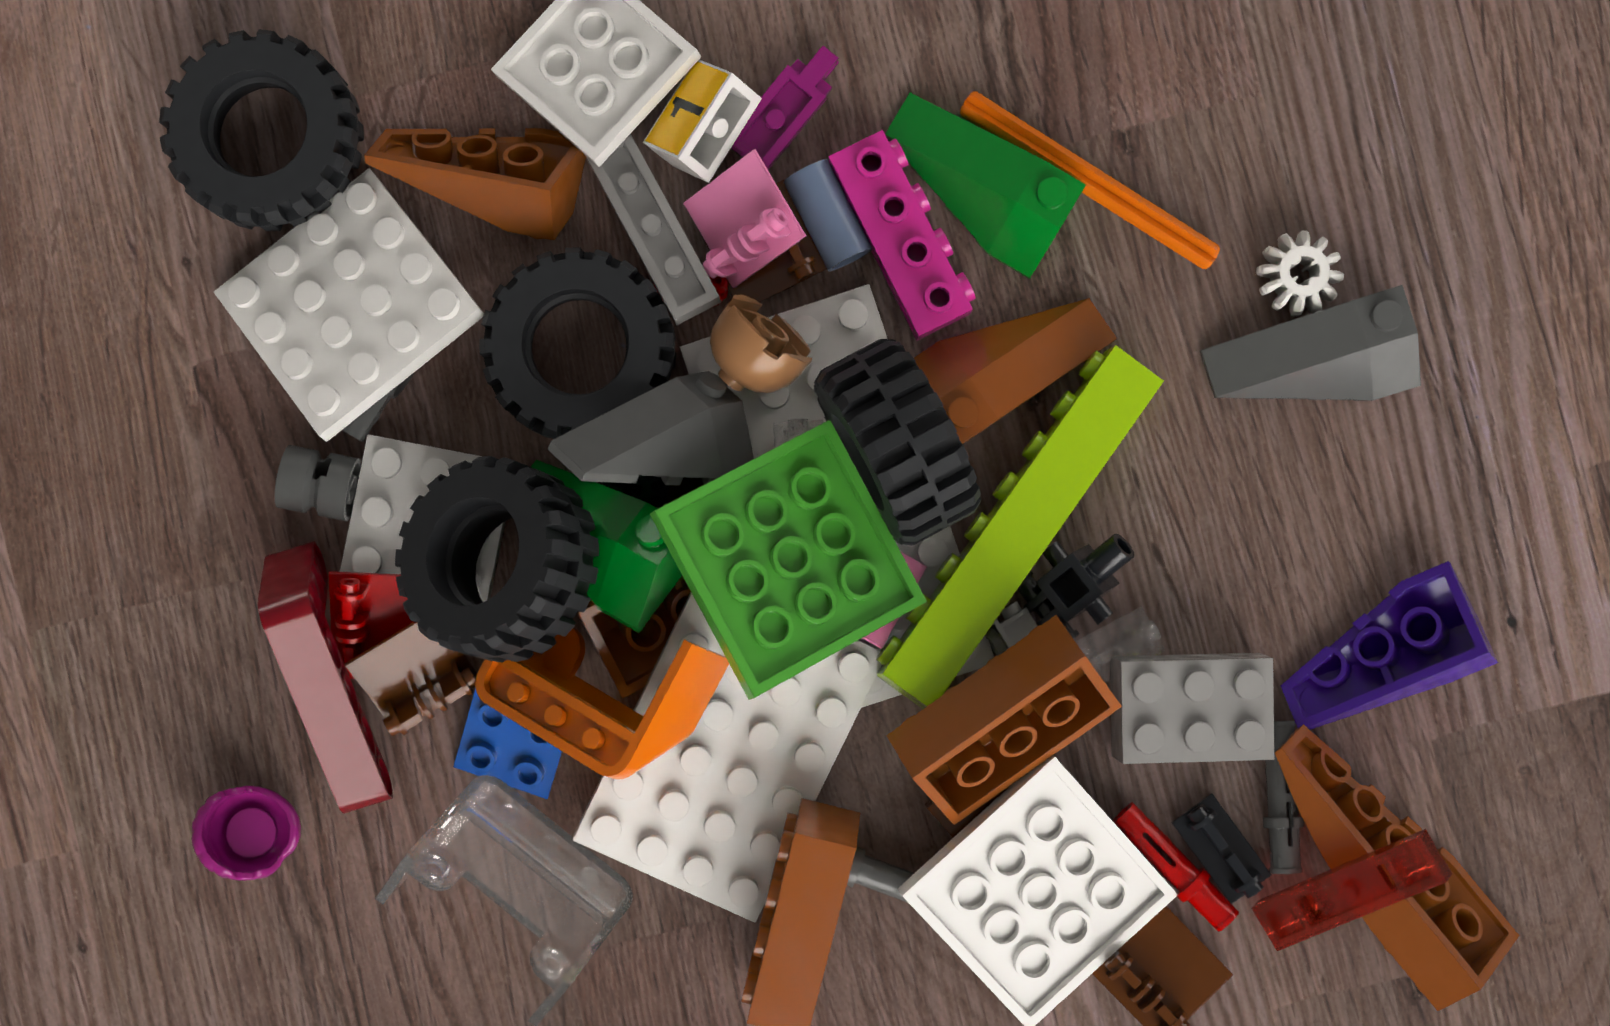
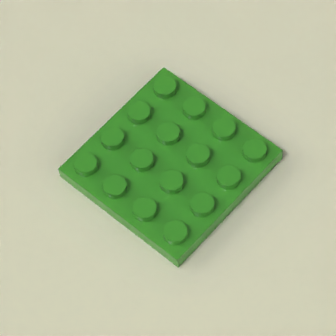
(788, 559)

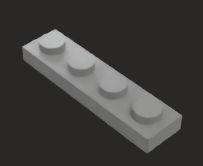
(655, 232)

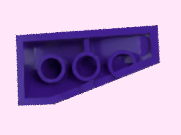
(1402, 647)

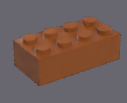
(1003, 720)
(800, 914)

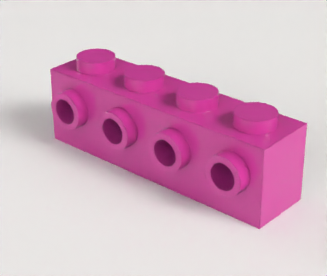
(901, 236)

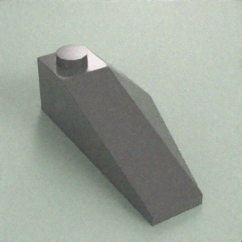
(1333, 354)
(670, 432)

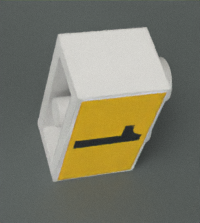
(702, 120)

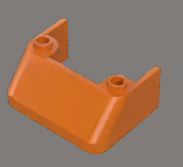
(590, 724)

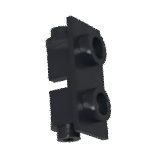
(1222, 849)

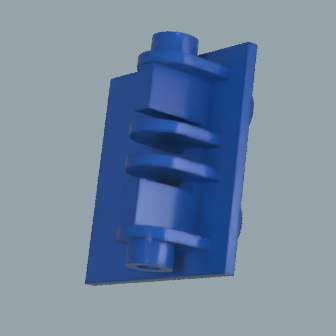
(506, 751)

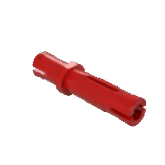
(1188, 880)

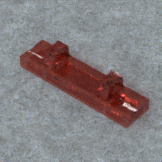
(1352, 890)

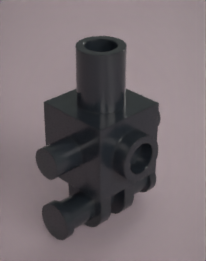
(1076, 582)

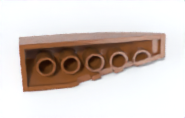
(1441, 937)

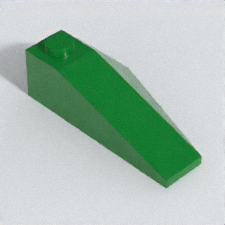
(993, 187)
(632, 558)

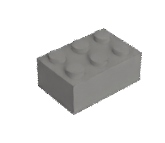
(1192, 708)

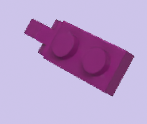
(786, 107)

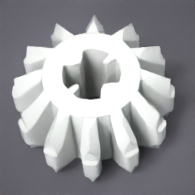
(1318, 265)

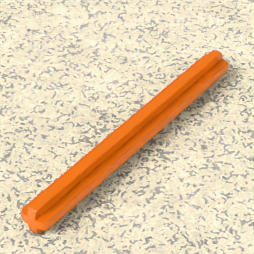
(1098, 186)

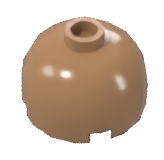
(756, 349)

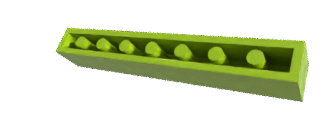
(1018, 527)

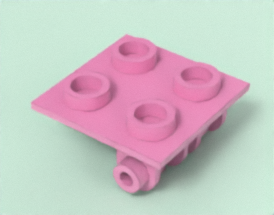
(743, 220)

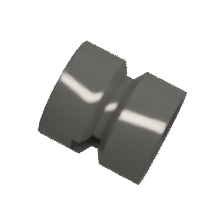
(310, 481)

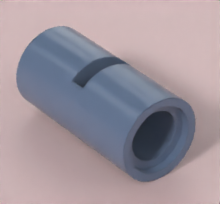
(827, 215)

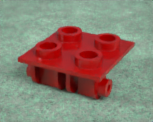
(364, 610)

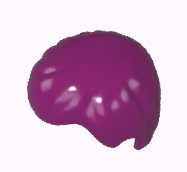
(245, 832)

